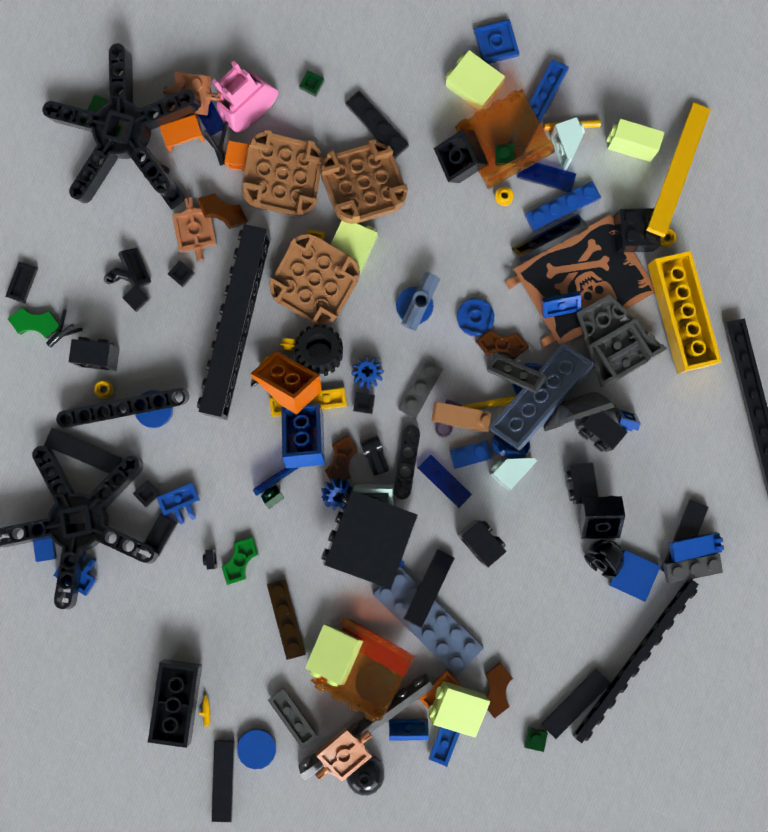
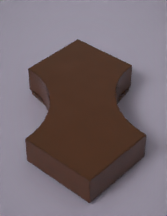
(230, 214)
(509, 345)
(343, 452)
(498, 681)

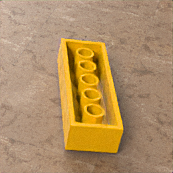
(684, 312)

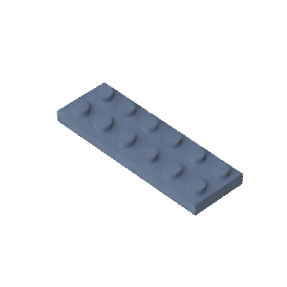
(531, 410)
(440, 630)

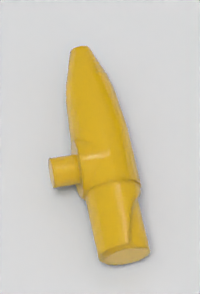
(205, 711)

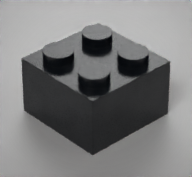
(461, 156)
(631, 231)
(94, 354)
(602, 431)
(601, 517)

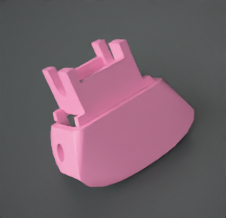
(248, 95)

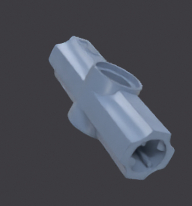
(425, 290)

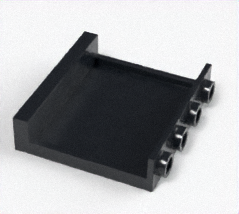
(369, 539)

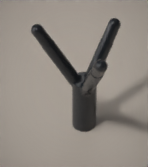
(218, 149)
(62, 333)

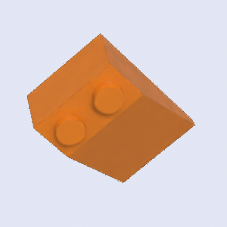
(287, 381)

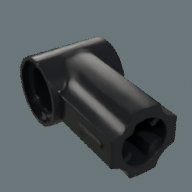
(374, 453)

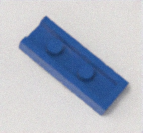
(696, 547)

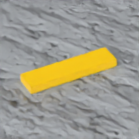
(327, 398)

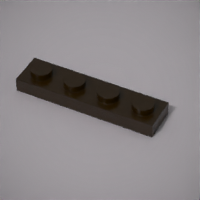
(286, 619)

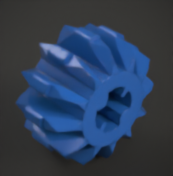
(361, 376)
(329, 492)

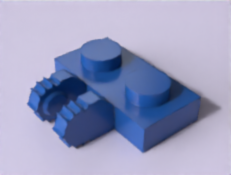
(179, 499)
(87, 580)

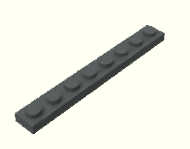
(401, 700)

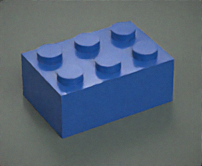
(303, 437)

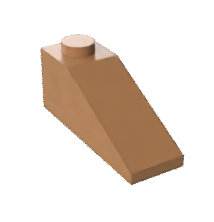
(461, 417)

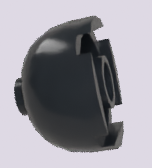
(606, 557)
(367, 778)

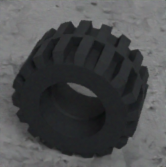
(314, 336)

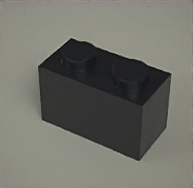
(581, 481)

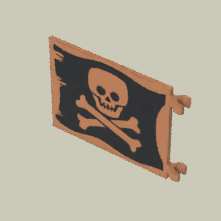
(583, 265)

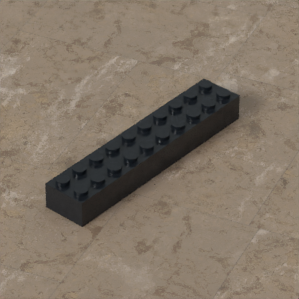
(235, 322)

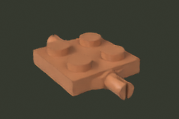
(199, 85)
(193, 230)
(343, 754)

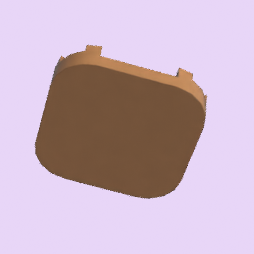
(281, 174)
(363, 182)
(314, 279)

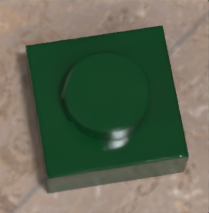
(311, 83)
(504, 154)
(272, 496)
(535, 739)

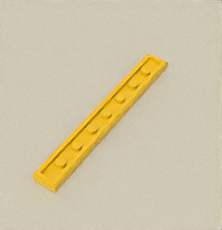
(678, 170)

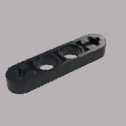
(409, 462)

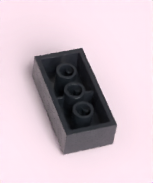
(482, 543)
(164, 709)

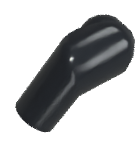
(115, 275)

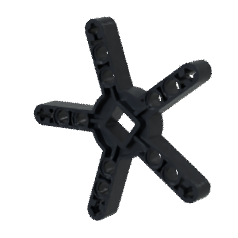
(105, 122)
(58, 524)

